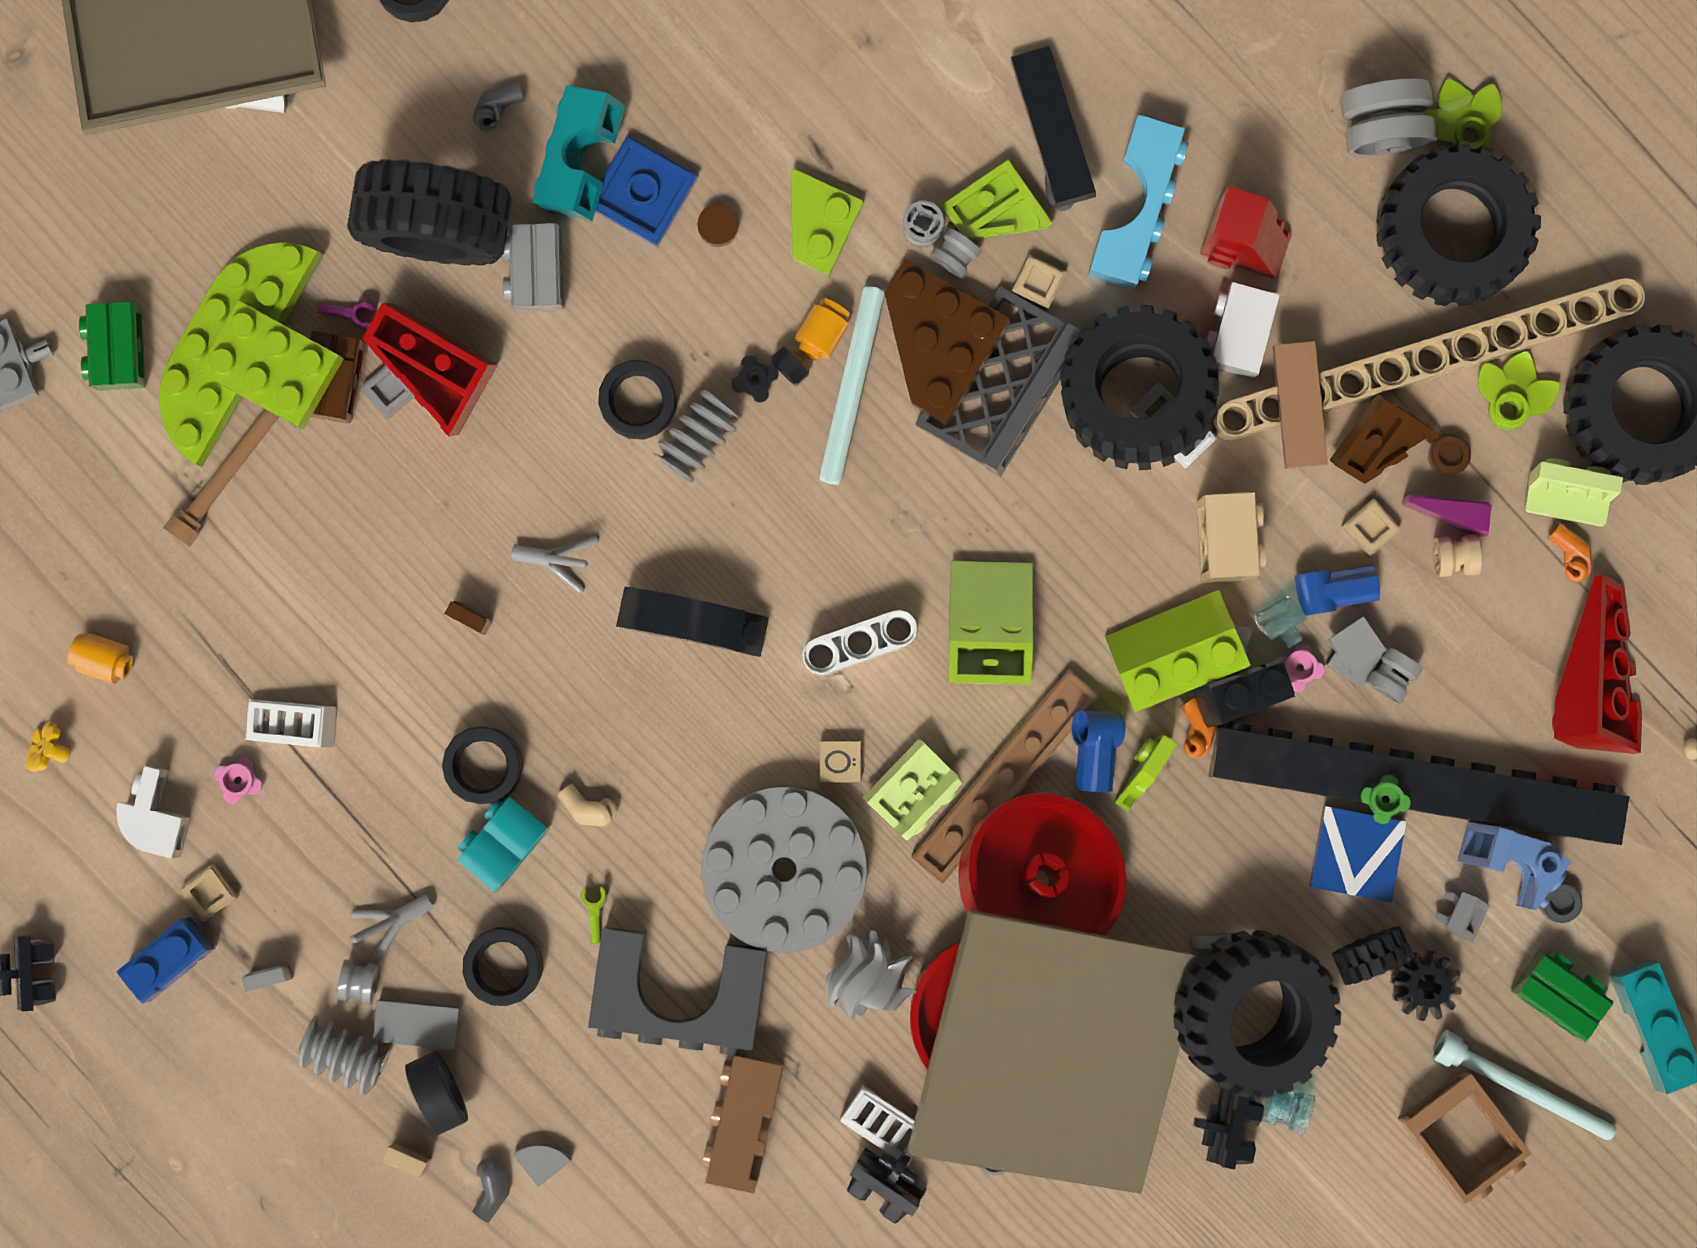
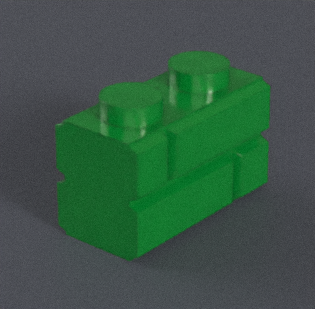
(113, 346)
(1562, 995)

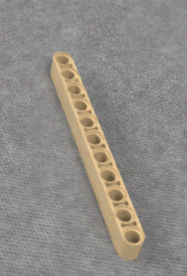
(1446, 351)

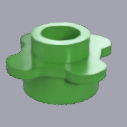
(1397, 800)

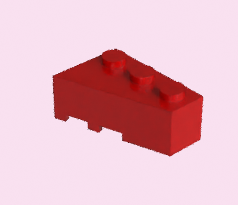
(1246, 234)
(431, 364)

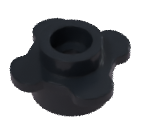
(757, 390)

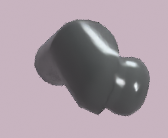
(493, 103)

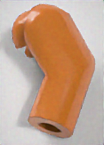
(1576, 552)
(1199, 736)

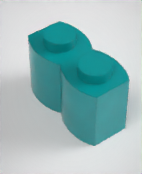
(502, 843)

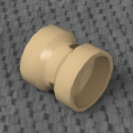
(1455, 555)

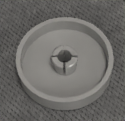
(773, 911)

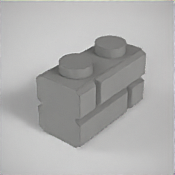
(534, 268)

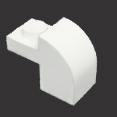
(144, 823)

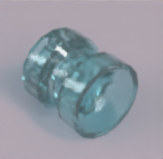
(1289, 1109)

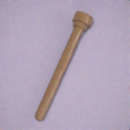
(186, 523)

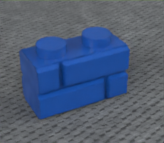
(165, 960)

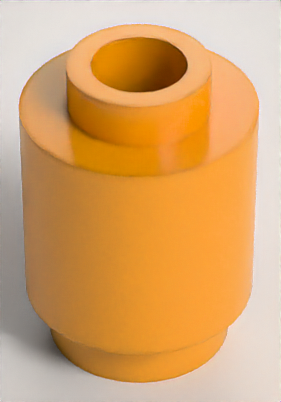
(822, 330)
(100, 657)

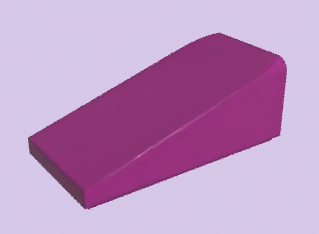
(1462, 514)

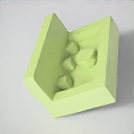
(1571, 492)
(913, 790)

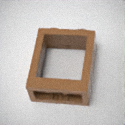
(1438, 1104)

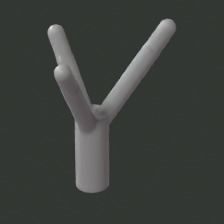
(552, 557)
(392, 918)

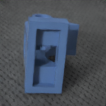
(1495, 846)

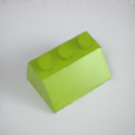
(1177, 651)

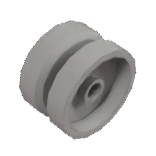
(1389, 117)

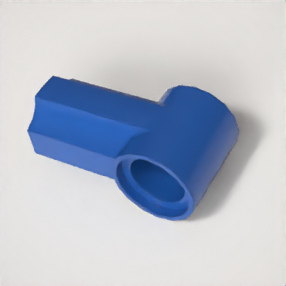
(1325, 591)
(1097, 736)

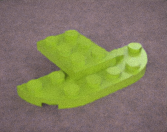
(245, 350)

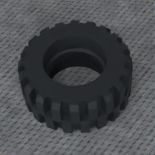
(1490, 182)
(429, 212)
(1131, 337)
(1593, 413)
(1295, 1041)

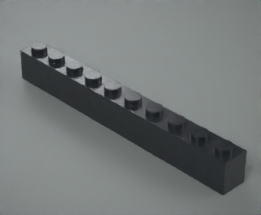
(1432, 787)

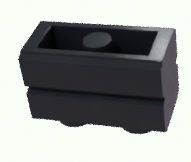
(1244, 693)

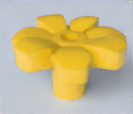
(45, 748)

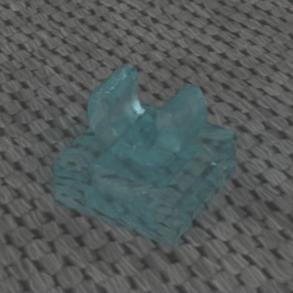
(1281, 621)

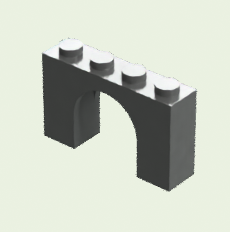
(621, 1006)

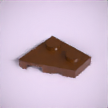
(1380, 440)

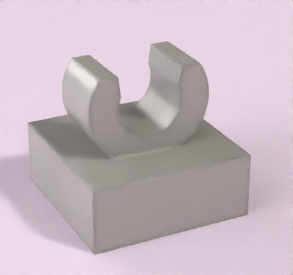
(1466, 917)

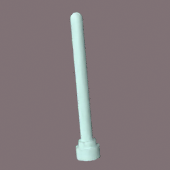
(1453, 1051)

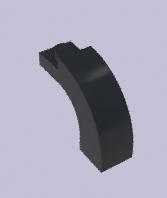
(692, 621)

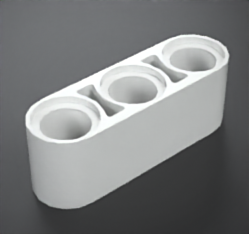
(877, 631)

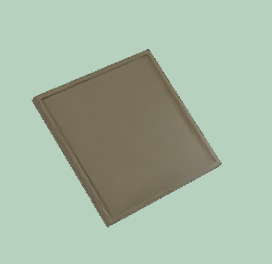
(186, 56)
(1052, 1053)

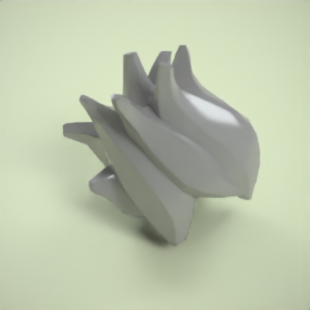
(867, 977)

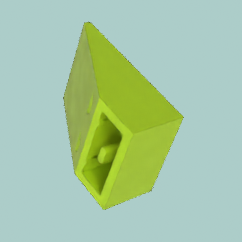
(990, 623)

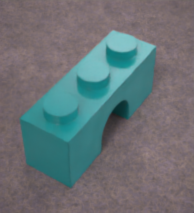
(581, 121)
(1666, 1043)

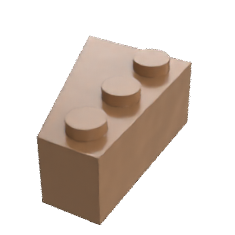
(742, 1122)

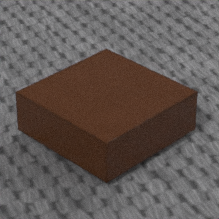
(468, 617)

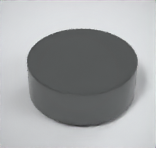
(1564, 904)

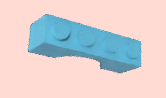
(1152, 155)

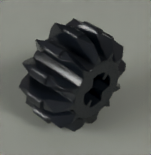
(1436, 974)

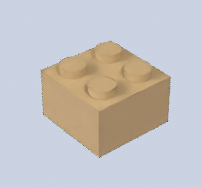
(1230, 537)

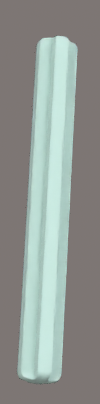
(851, 385)

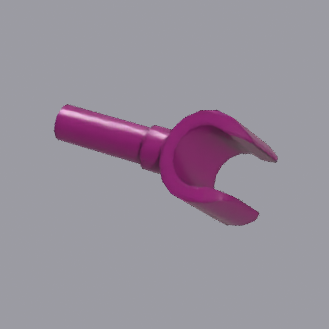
(346, 312)

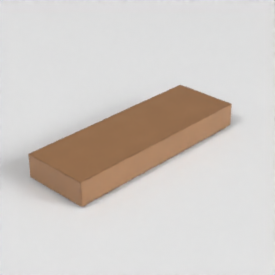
(1300, 405)

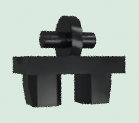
(28, 991)
(1225, 1128)
(888, 1179)

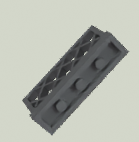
(1030, 399)

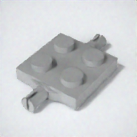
(17, 368)

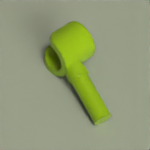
(594, 914)

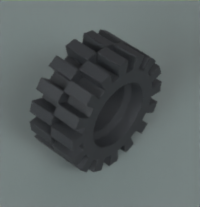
(1372, 955)

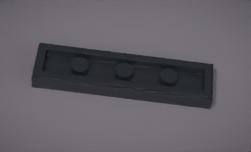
(1053, 127)

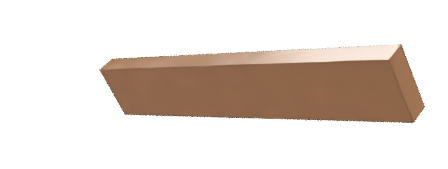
(1006, 773)

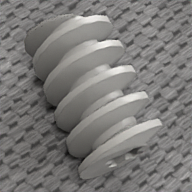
(696, 436)
(341, 1057)

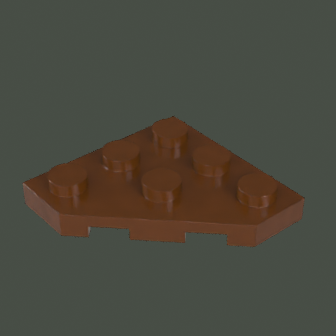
(940, 338)

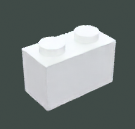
(1242, 328)

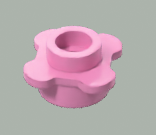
(1311, 667)
(226, 779)

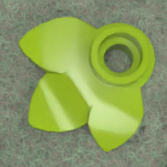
(1463, 112)
(1517, 386)

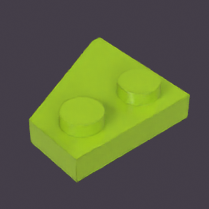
(996, 206)
(820, 221)
(1151, 759)

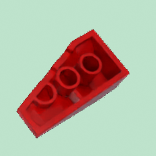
(1595, 691)

